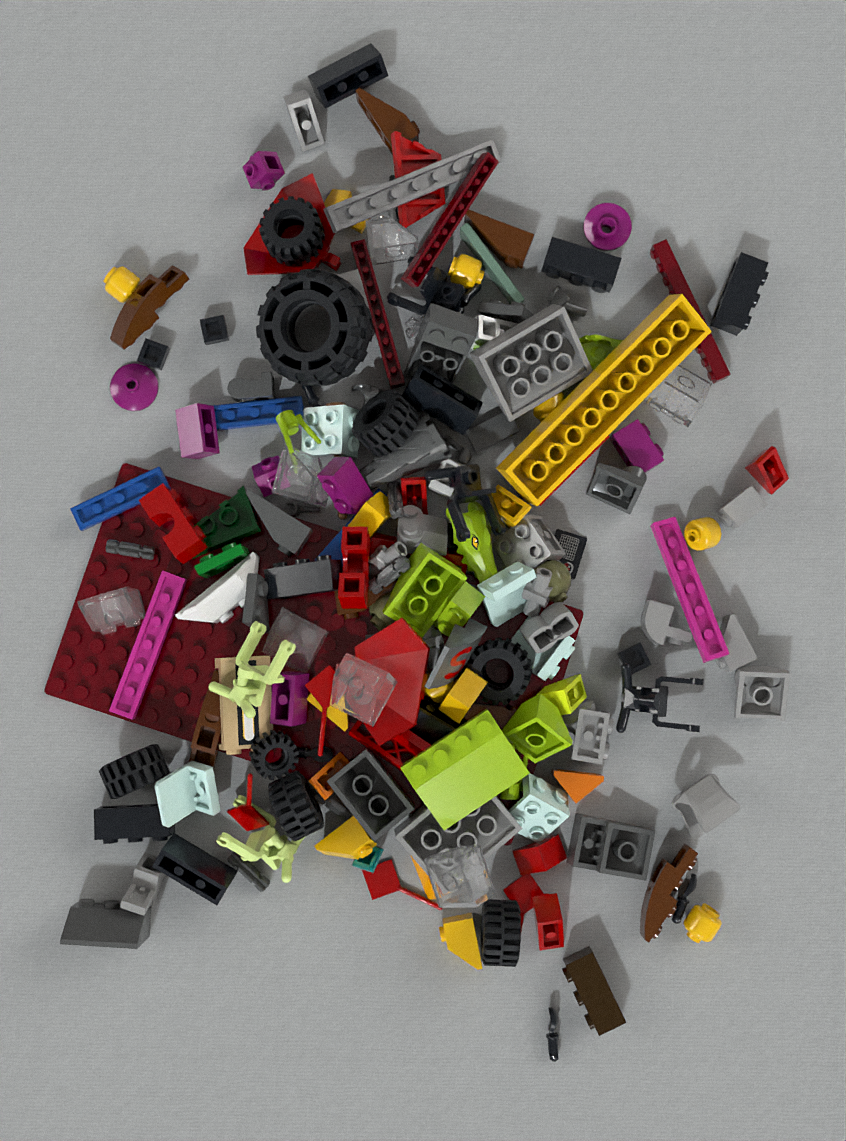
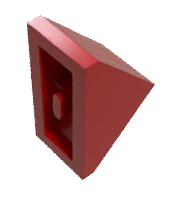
(768, 470)
(414, 493)
(539, 855)

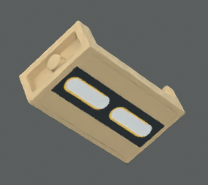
(236, 729)

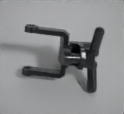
(438, 292)
(468, 489)
(649, 700)

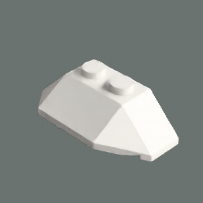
(223, 596)

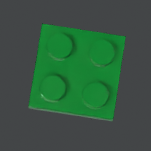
(213, 565)

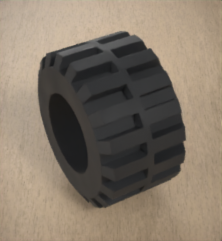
(284, 215)
(385, 422)
(515, 657)
(134, 771)
(295, 805)
(500, 933)

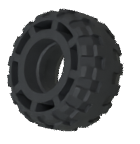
(348, 332)

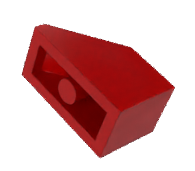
(548, 921)

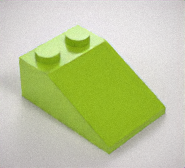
(424, 589)

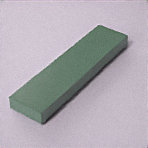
(490, 264)

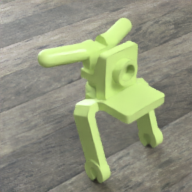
(252, 680)
(264, 844)

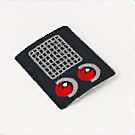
(573, 547)

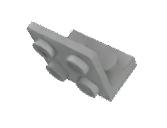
(529, 543)
(591, 736)

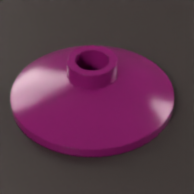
(609, 216)
(139, 397)

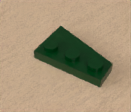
(229, 523)

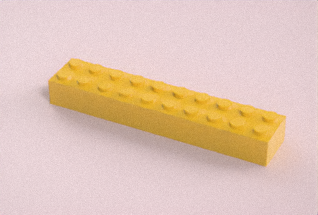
(604, 399)

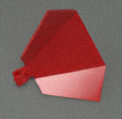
(257, 256)
(405, 657)

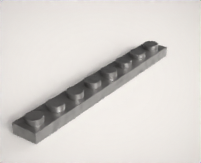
(406, 188)

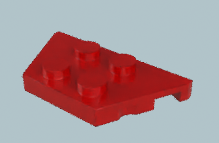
(407, 158)

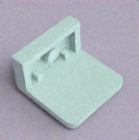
(333, 428)
(505, 592)
(545, 663)
(185, 791)
(540, 808)

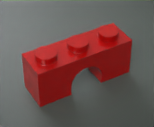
(185, 539)
(355, 575)

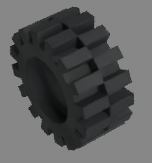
(280, 766)

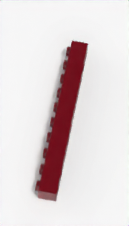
(449, 220)
(677, 284)
(378, 314)

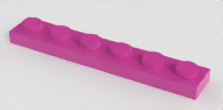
(689, 590)
(148, 645)

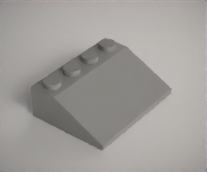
(532, 361)
(486, 826)

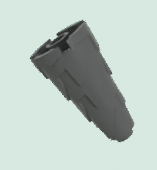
(420, 450)

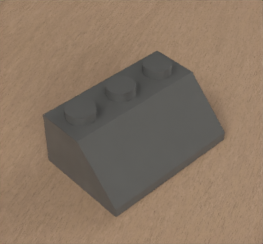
(371, 794)
(105, 925)

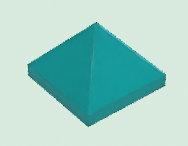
(369, 862)

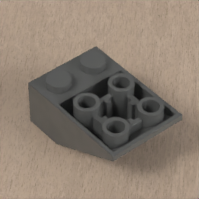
(442, 342)

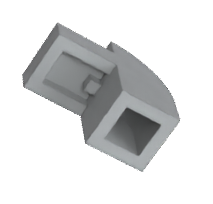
(656, 627)
(144, 886)

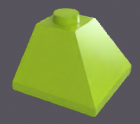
(537, 729)

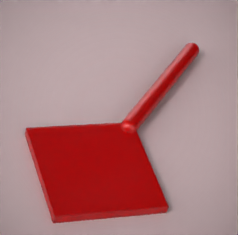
(321, 690)
(246, 814)
(385, 881)
(522, 891)

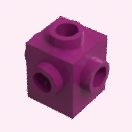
(263, 170)
(265, 474)

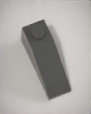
(283, 528)

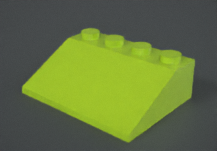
(464, 769)

